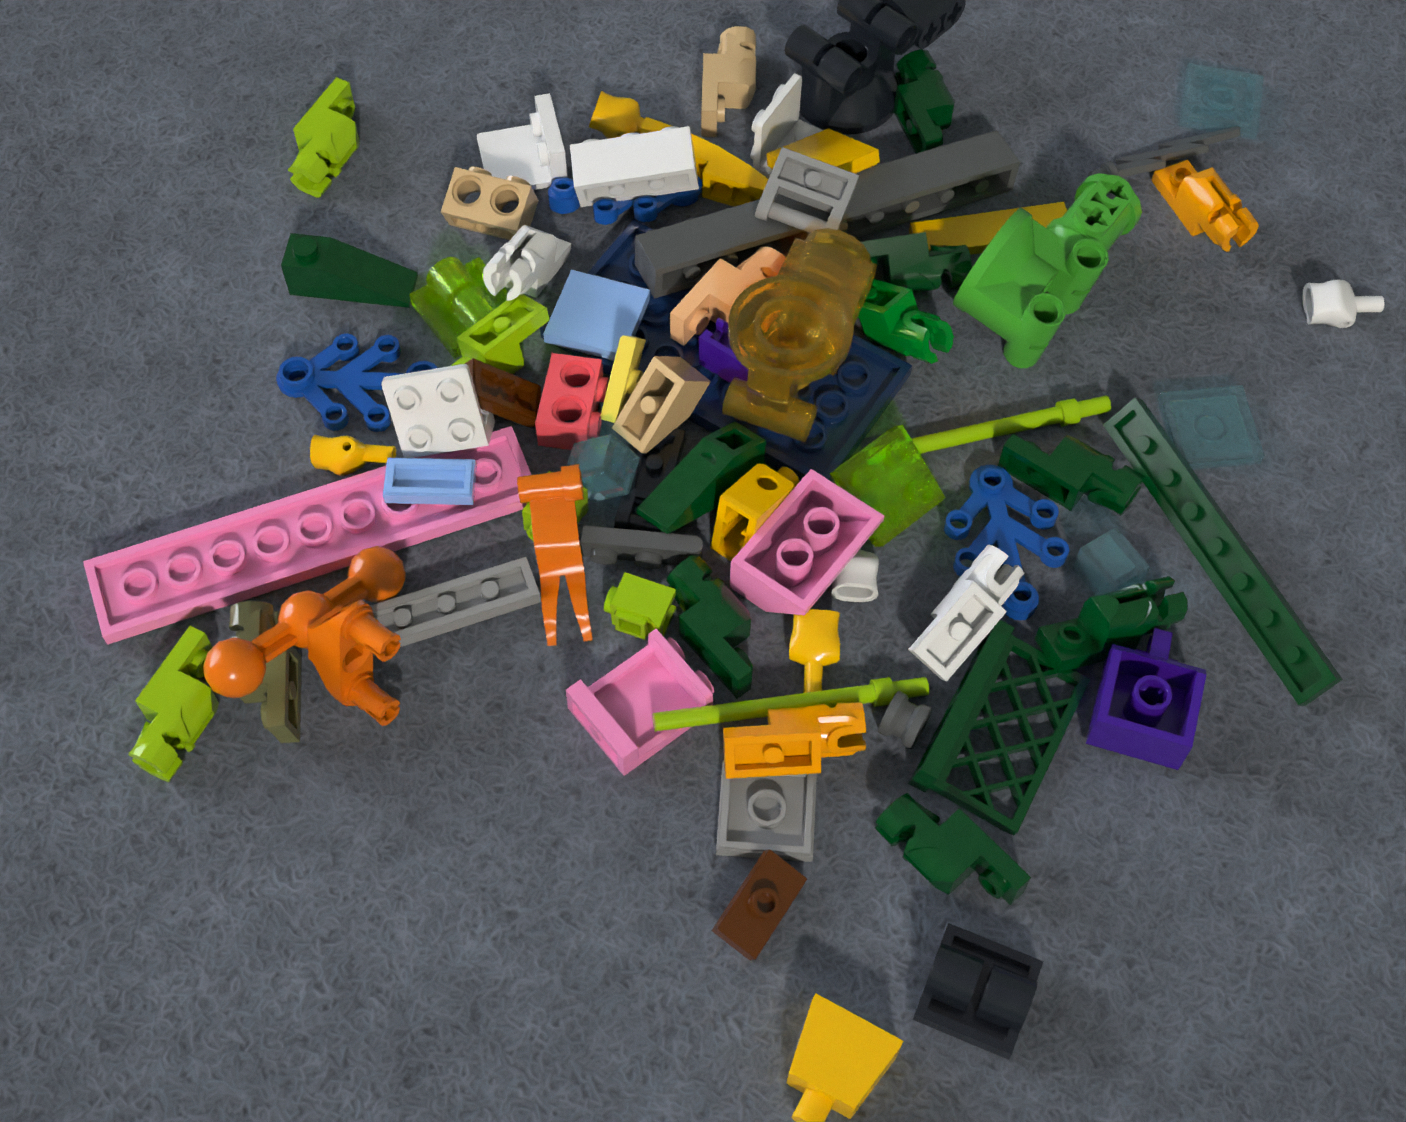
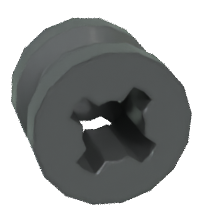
(905, 720)

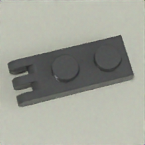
(644, 547)

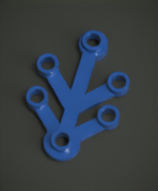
(606, 211)
(348, 380)
(1006, 531)

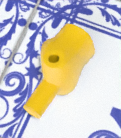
(616, 116)
(346, 454)
(815, 644)

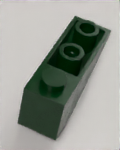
(703, 477)

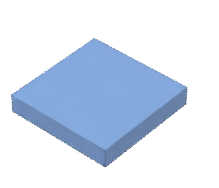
(595, 314)

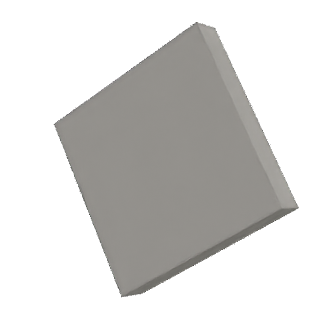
(767, 815)

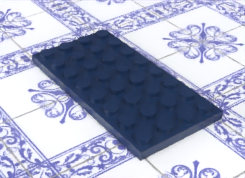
(845, 402)

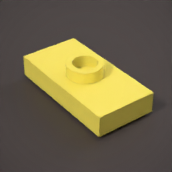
(623, 376)

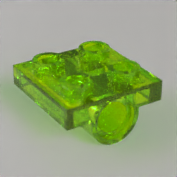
(455, 299)
(892, 481)

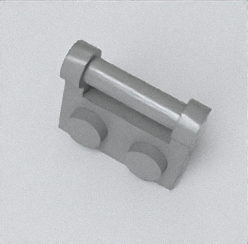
(809, 183)

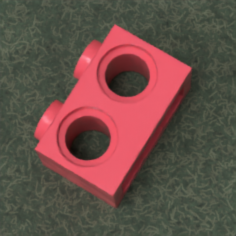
(565, 402)

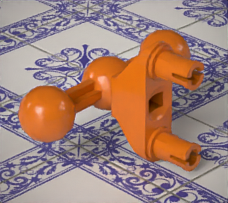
(334, 629)

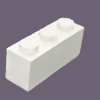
(634, 165)

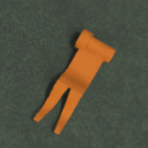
(557, 542)

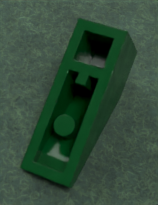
(342, 272)

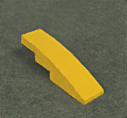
(722, 174)

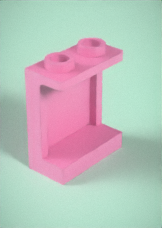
(622, 702)

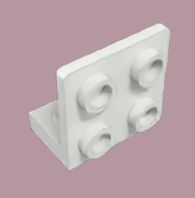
(779, 124)
(527, 151)
(437, 411)

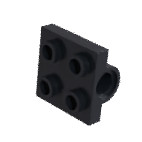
(978, 991)

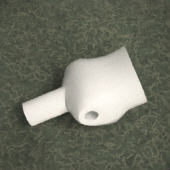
(1336, 303)
(858, 579)

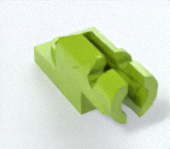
(325, 139)
(498, 334)
(175, 706)

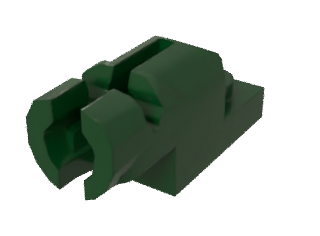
(922, 101)
(914, 266)
(1071, 473)
(1111, 619)
(713, 623)
(951, 850)

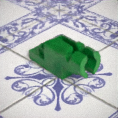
(894, 321)

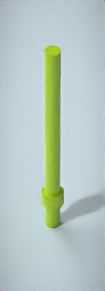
(1065, 412)
(878, 692)

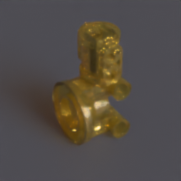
(796, 330)

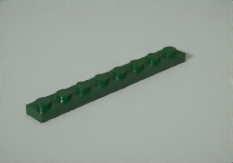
(1223, 554)

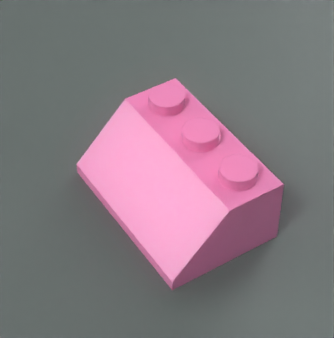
(802, 546)

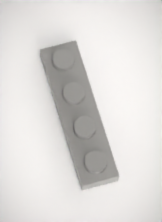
(459, 602)

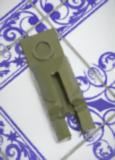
(282, 680)

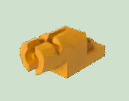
(1205, 204)
(794, 740)

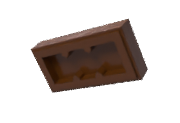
(505, 393)
(759, 905)

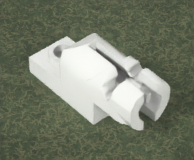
(526, 263)
(967, 613)

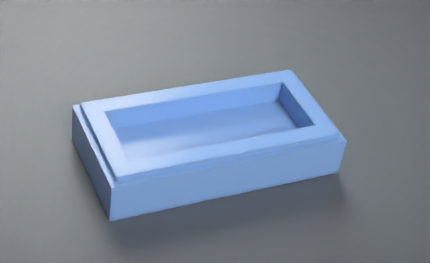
(430, 481)

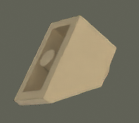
(660, 402)

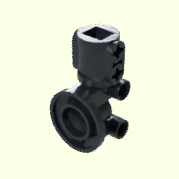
(851, 74)

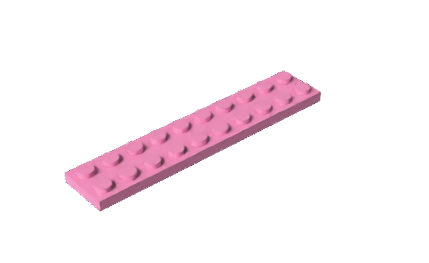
(287, 543)

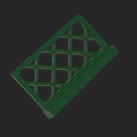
(962, 717)

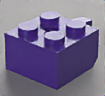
(1147, 703)

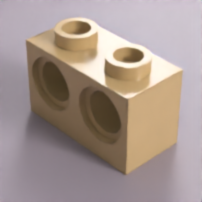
(486, 212)

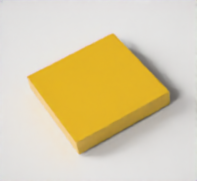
(834, 150)

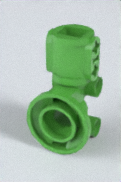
(1064, 259)

